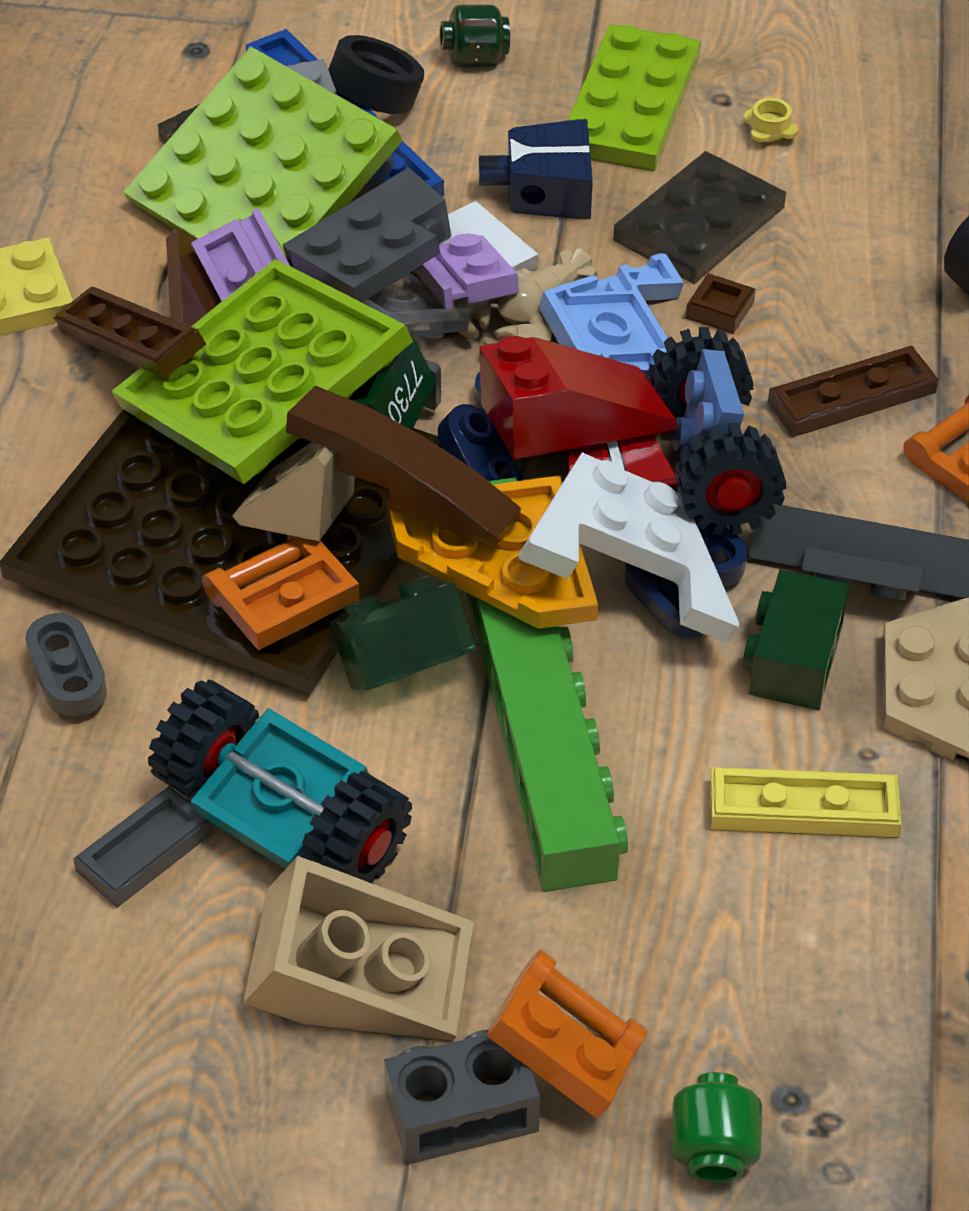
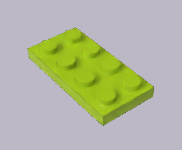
(635, 93)

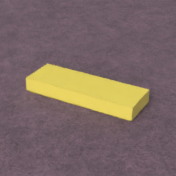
(805, 802)

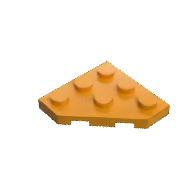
(497, 572)

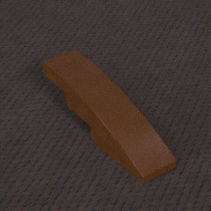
(420, 475)

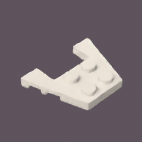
(638, 525)

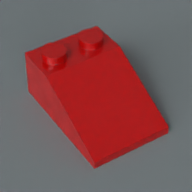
(564, 398)

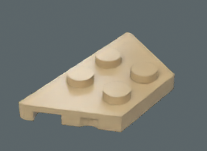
(928, 678)

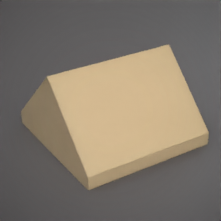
(299, 494)

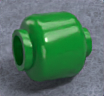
(716, 1128)

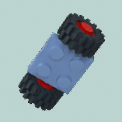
(722, 473)

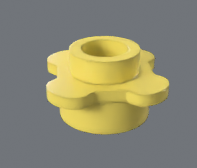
(771, 120)

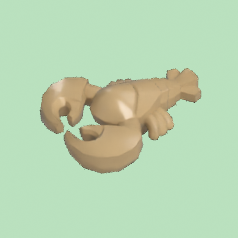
(523, 307)

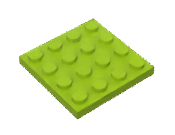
(266, 145)
(258, 362)

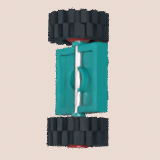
(277, 784)

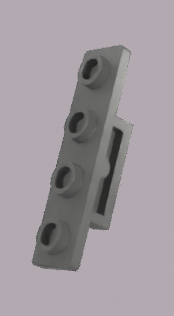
(864, 551)

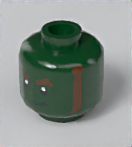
(475, 35)

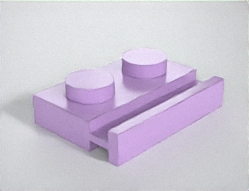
(237, 252)
(468, 270)

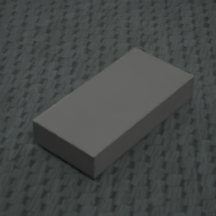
(142, 846)

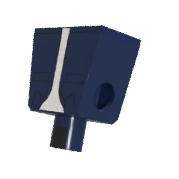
(544, 169)

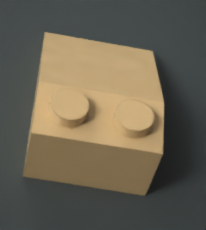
(357, 956)

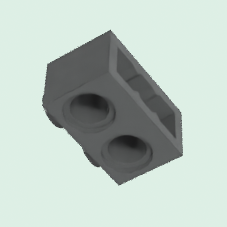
(467, 1110)

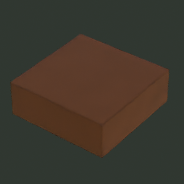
(720, 303)

